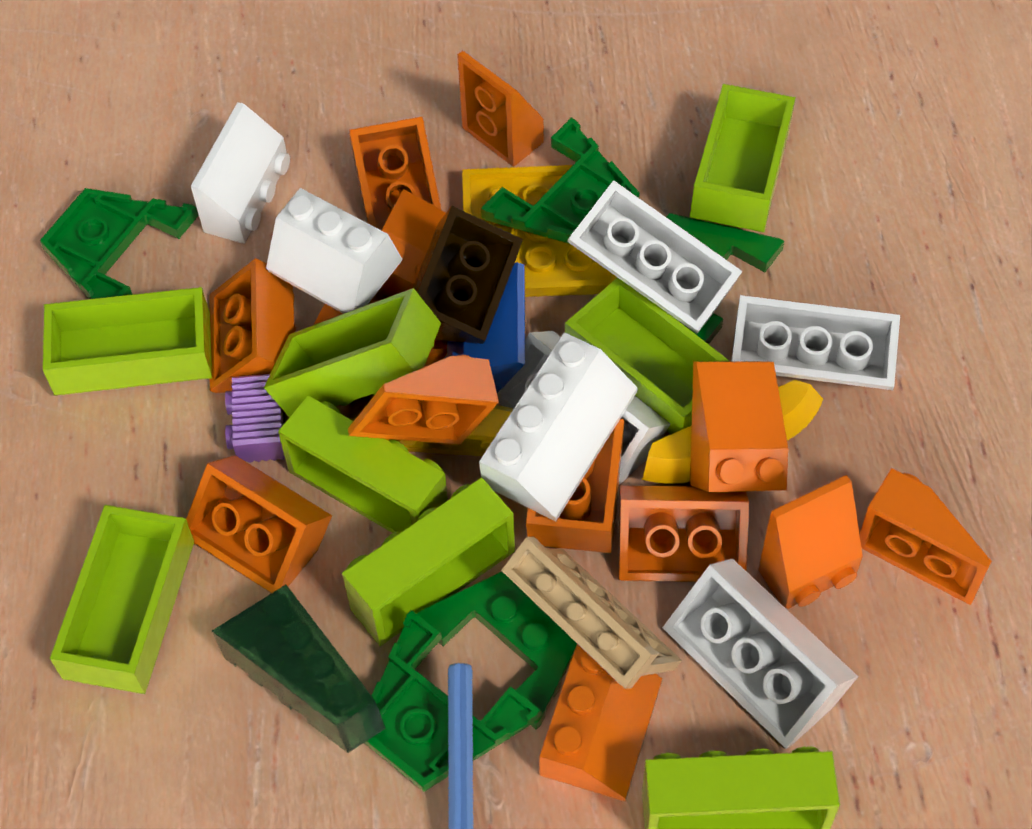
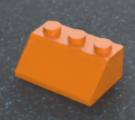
(248, 324)
(255, 523)
(679, 532)
(597, 728)

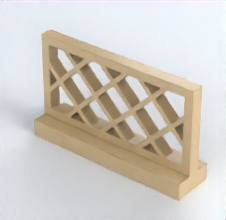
(588, 613)

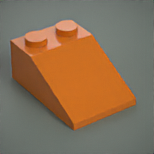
(497, 112)
(390, 160)
(411, 230)
(431, 403)
(737, 428)
(591, 512)
(922, 536)
(812, 544)

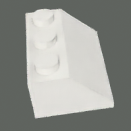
(239, 175)
(330, 253)

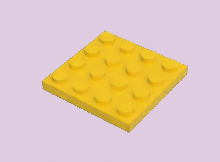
(550, 265)

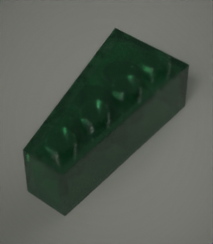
(298, 663)

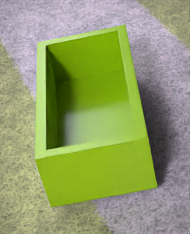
(742, 158)
(127, 341)
(646, 347)
(354, 352)
(360, 472)
(430, 559)
(123, 599)
(741, 790)

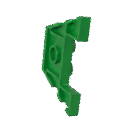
(569, 198)
(100, 229)
(748, 246)
(519, 624)
(418, 712)

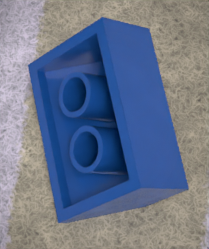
(506, 335)

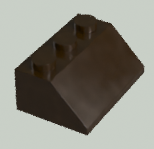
(466, 275)

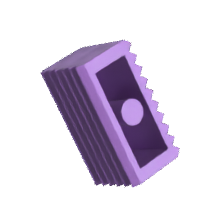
(254, 420)

